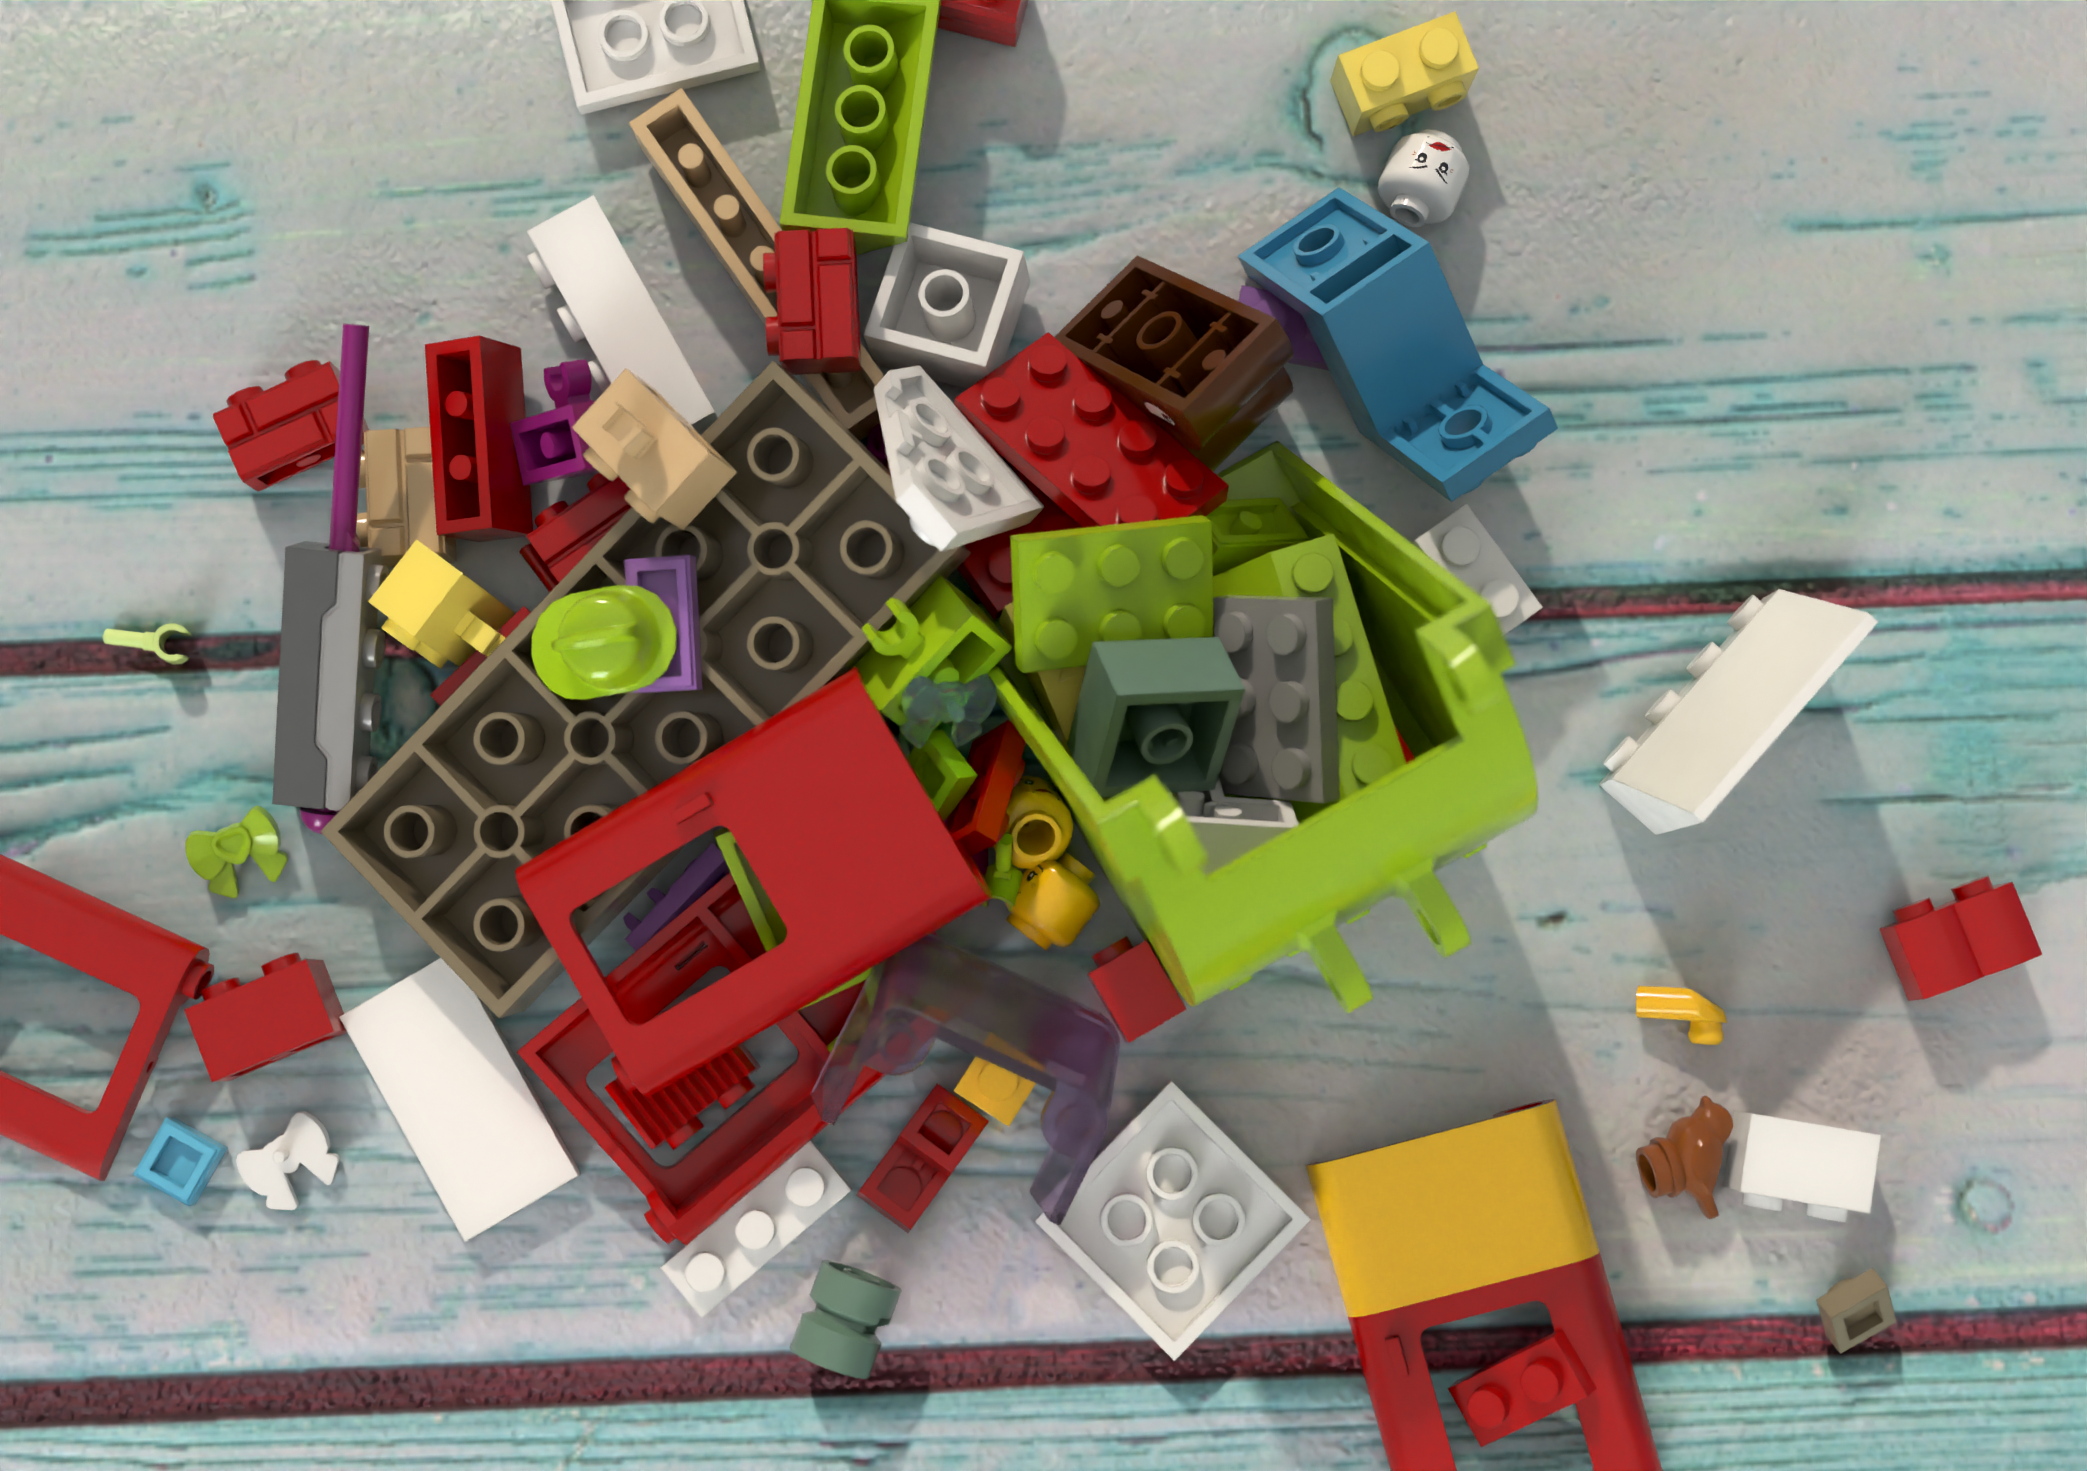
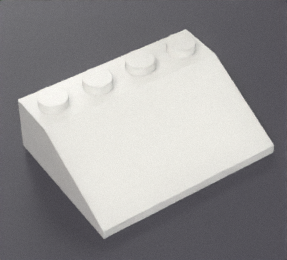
(1731, 707)

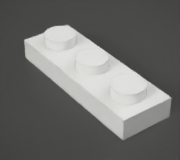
(756, 1228)

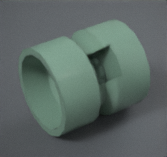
(845, 1319)

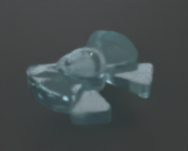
(962, 703)

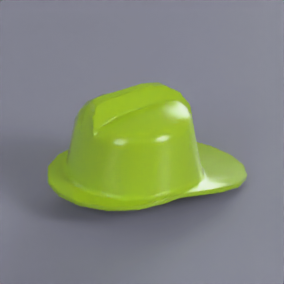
(603, 642)

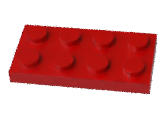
(1086, 441)

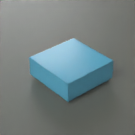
(180, 1161)

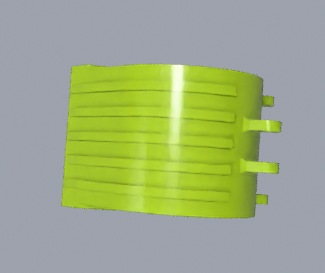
(1468, 783)

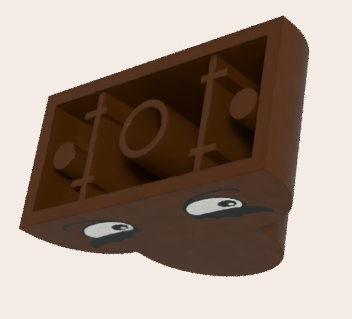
(1184, 356)

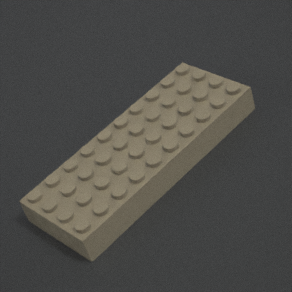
(505, 768)

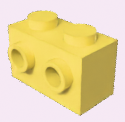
(1404, 75)

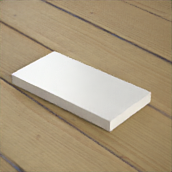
(460, 1097)

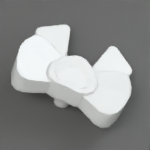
(302, 1143)

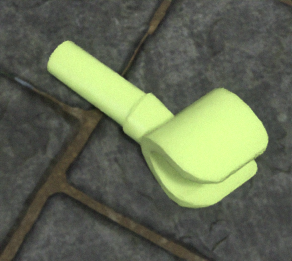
(148, 641)

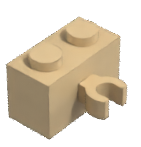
(653, 451)

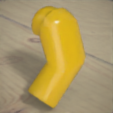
(1685, 1005)

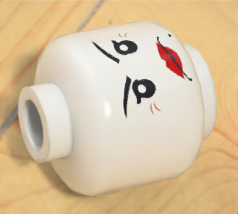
(1423, 178)

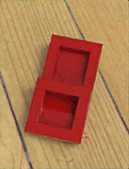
(922, 1158)

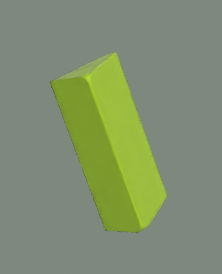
(1250, 529)

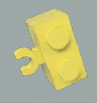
(439, 609)

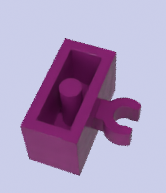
(546, 442)

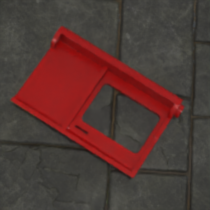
(756, 1136)

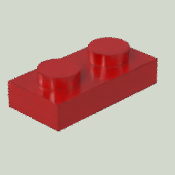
(981, 814)
(1522, 1388)

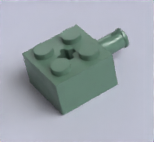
(1155, 713)

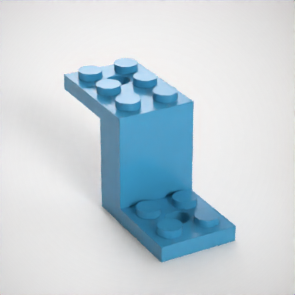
(1397, 343)

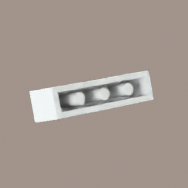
(613, 308)

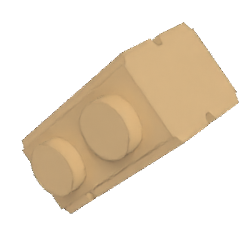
(399, 495)

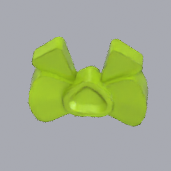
(215, 853)

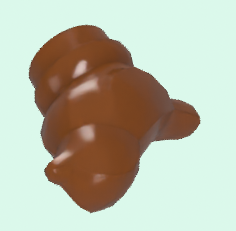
(1688, 1156)

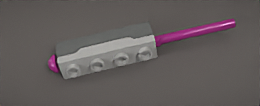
(331, 634)

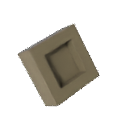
(1856, 1310)

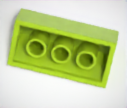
(860, 119)
(1364, 723)

